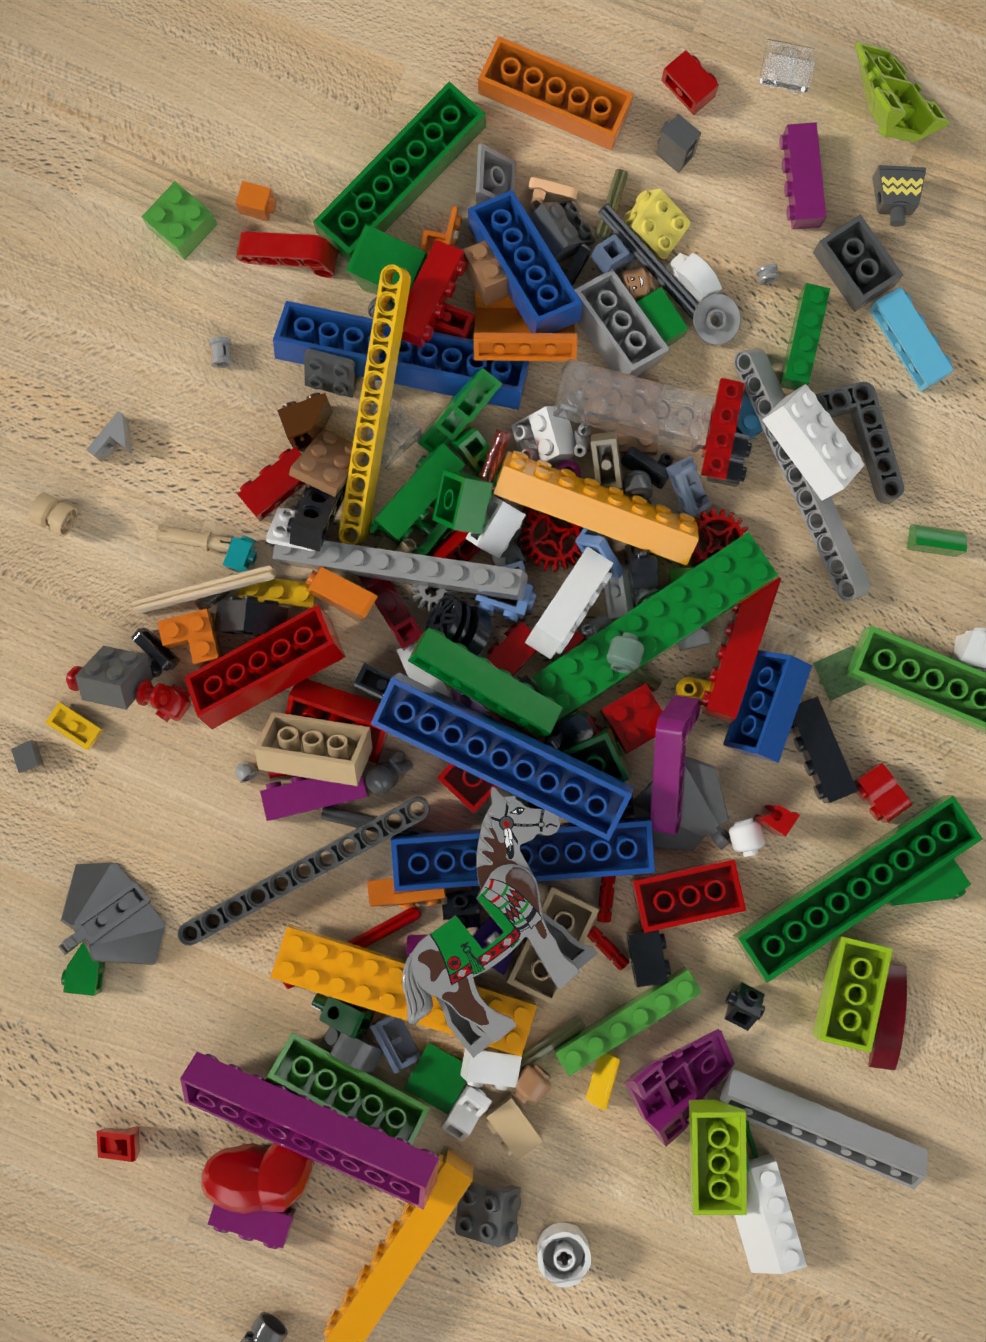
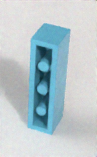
(911, 339)

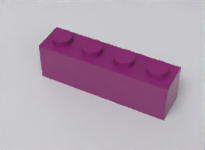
(803, 176)
(307, 795)

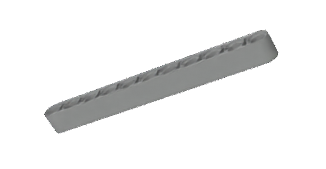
(820, 516)

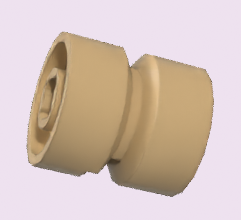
(49, 512)

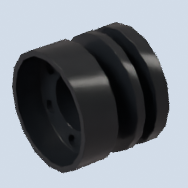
(461, 623)

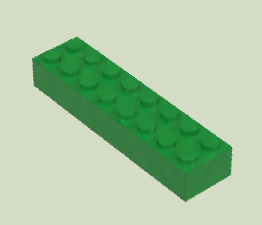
(402, 169)

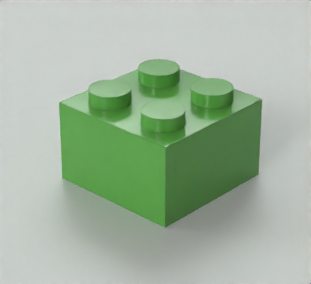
(179, 220)

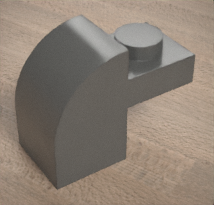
(356, 1052)

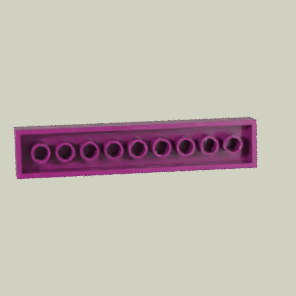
(310, 1129)

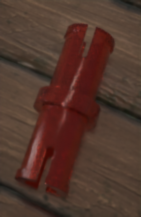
(495, 455)

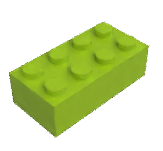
(852, 993)

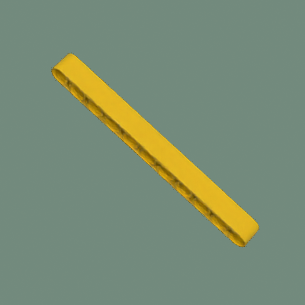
(382, 397)

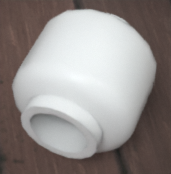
(747, 836)

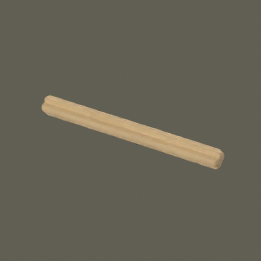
(203, 589)

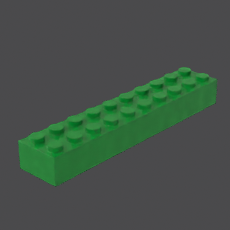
(659, 623)
(857, 887)

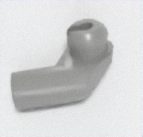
(582, 440)
(591, 628)

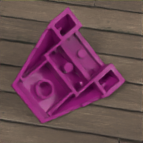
(668, 1083)

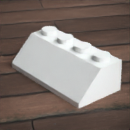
(769, 1227)

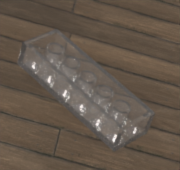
(633, 406)

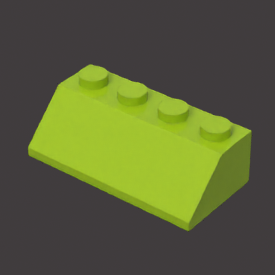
(717, 1158)

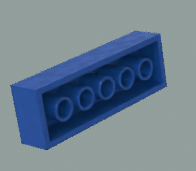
(533, 274)

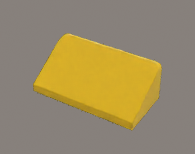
(603, 1080)

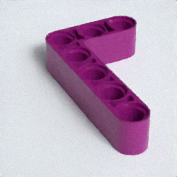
(669, 762)

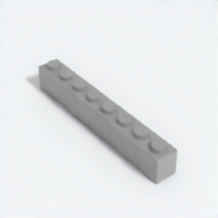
(826, 1129)

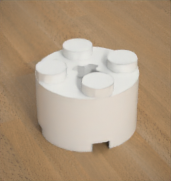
(563, 1270)

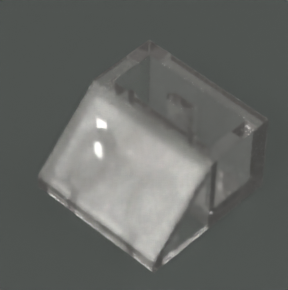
(400, 433)

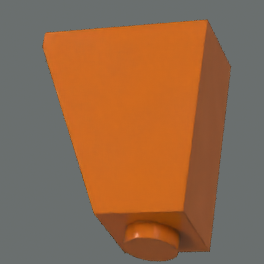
(340, 593)

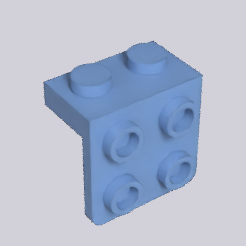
(509, 612)

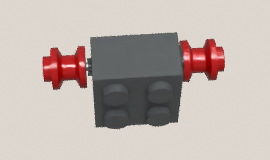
(117, 679)

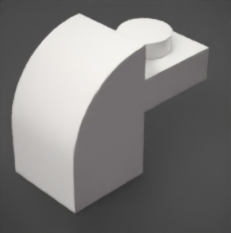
(694, 276)
(465, 1113)

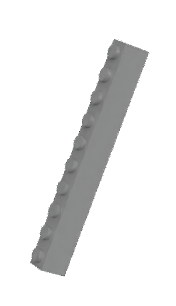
(409, 569)

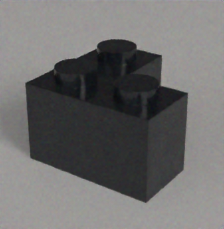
(248, 616)

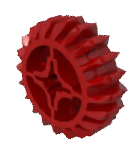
(564, 533)
(709, 534)

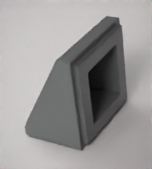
(27, 756)

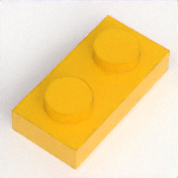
(74, 726)

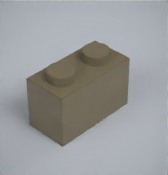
(606, 459)

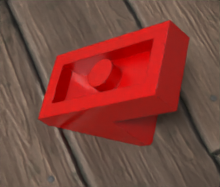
(118, 1144)

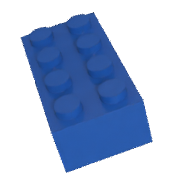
(768, 706)

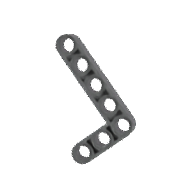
(865, 433)

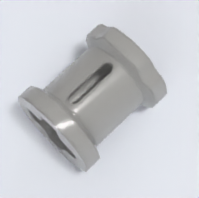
(221, 352)

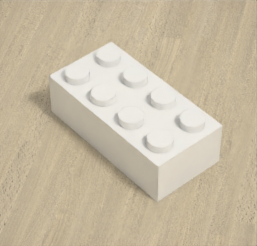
(813, 442)
(570, 604)

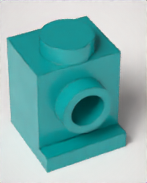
(240, 554)

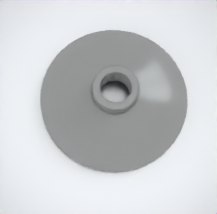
(726, 315)

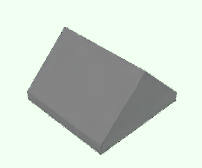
(494, 174)

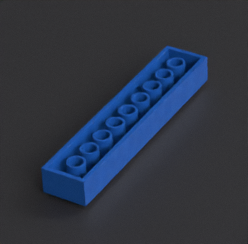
(438, 367)
(502, 756)
(572, 852)

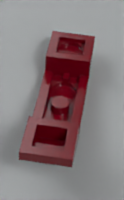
(393, 611)
(891, 1021)

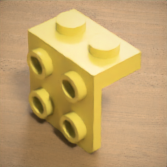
(657, 222)

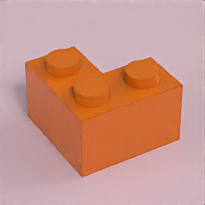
(195, 630)

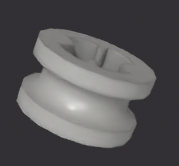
(767, 274)

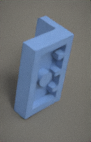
(592, 539)

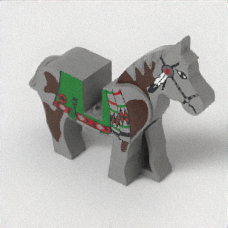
(450, 955)

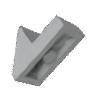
(114, 432)

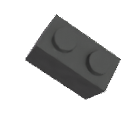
(678, 142)

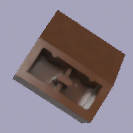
(305, 419)

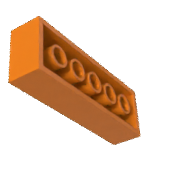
(555, 93)

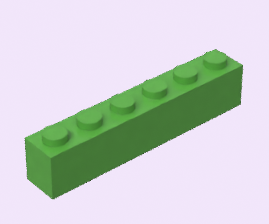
(627, 1021)

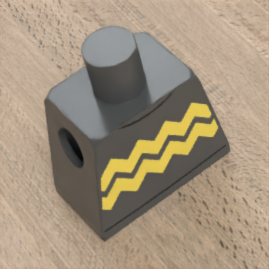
(898, 191)

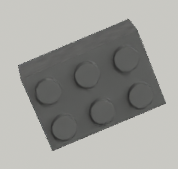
(857, 263)

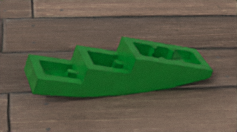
(460, 410)

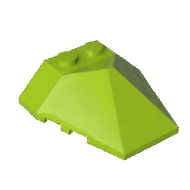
(894, 99)

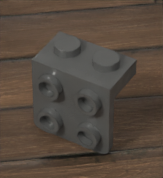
(330, 373)
(489, 1214)

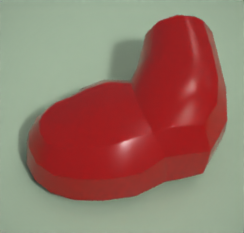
(255, 1178)

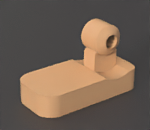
(543, 187)

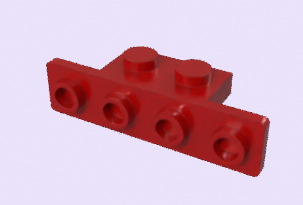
(722, 429)

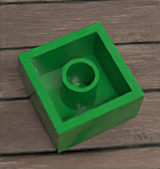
(462, 502)

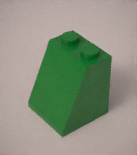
(379, 250)

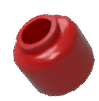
(176, 705)

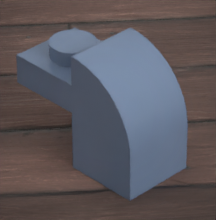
(612, 255)

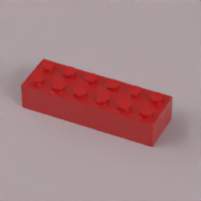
(264, 667)

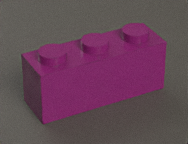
(264, 1226)

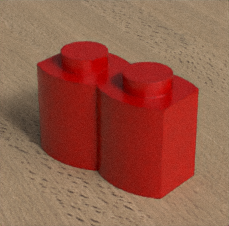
(882, 793)

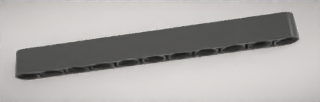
(295, 879)

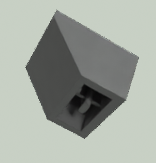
(562, 228)

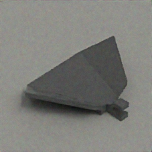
(701, 809)
(111, 916)

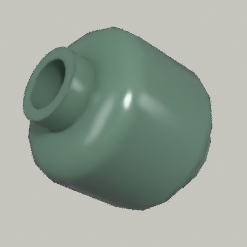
(625, 653)

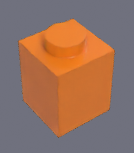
(255, 201)

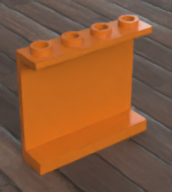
(505, 336)

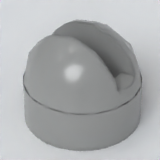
(246, 771)

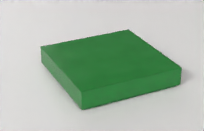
(436, 1078)

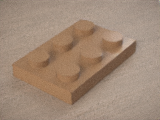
(325, 463)

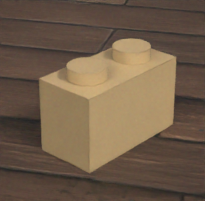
(513, 1126)

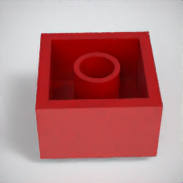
(633, 718)

